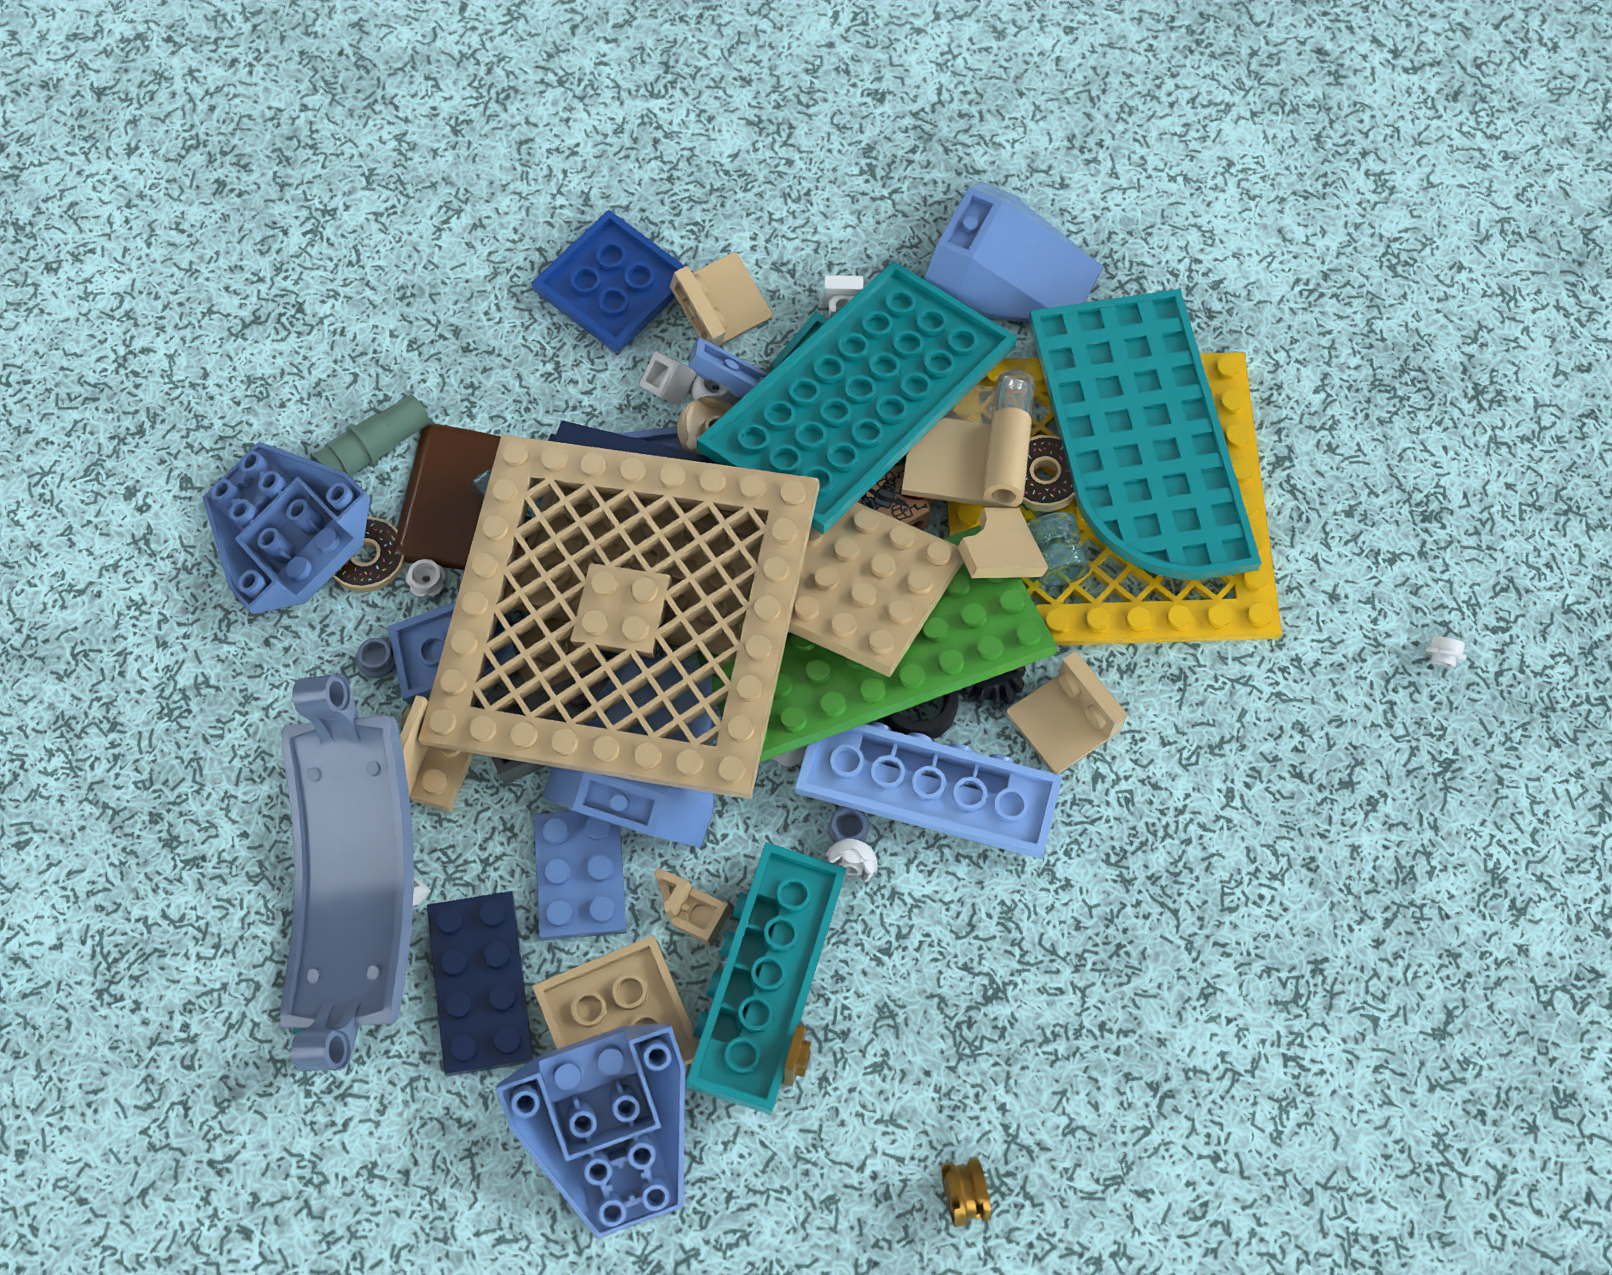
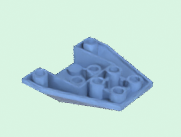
(1008, 258)
(284, 526)
(638, 805)
(606, 1123)

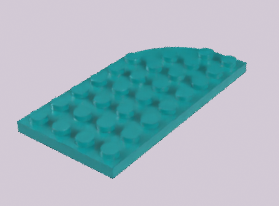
(1144, 435)

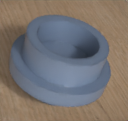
(375, 658)

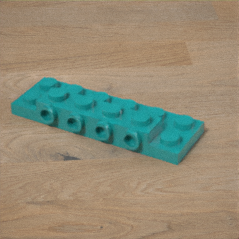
(764, 978)

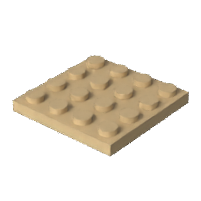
(870, 586)

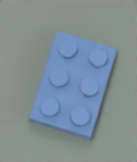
(419, 646)
(578, 876)

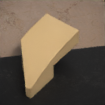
(691, 909)

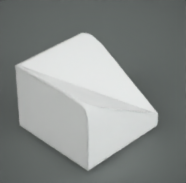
(667, 378)

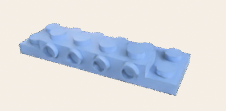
(933, 786)

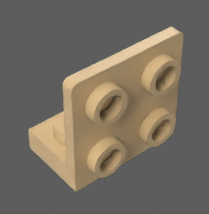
(720, 299)
(1068, 715)
(431, 772)

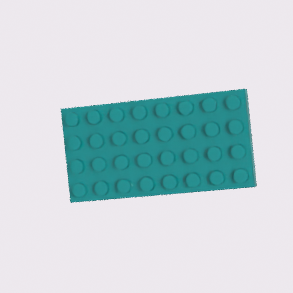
(861, 390)

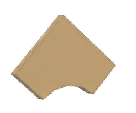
(1002, 547)

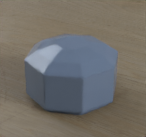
(848, 824)

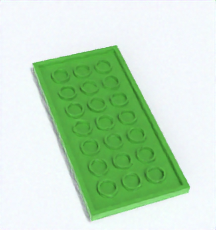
(969, 637)

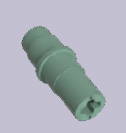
(373, 437)

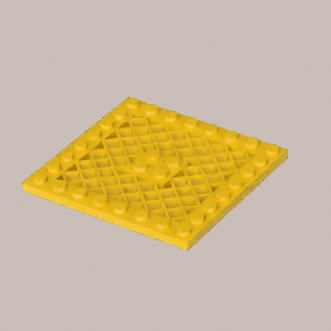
(1248, 616)

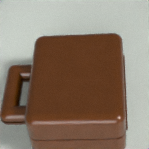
(439, 502)

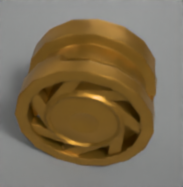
(966, 1191)

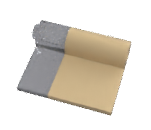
(977, 447)

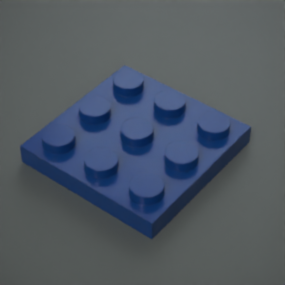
(610, 281)

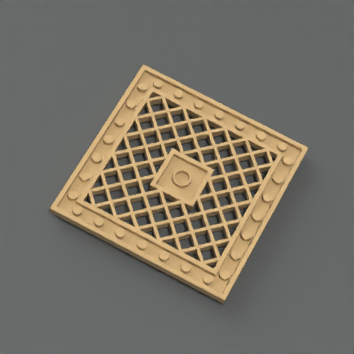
(623, 614)

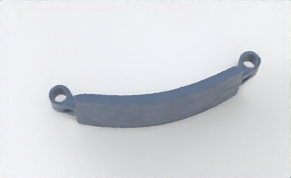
(348, 873)

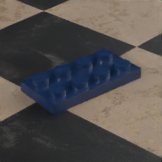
(479, 984)

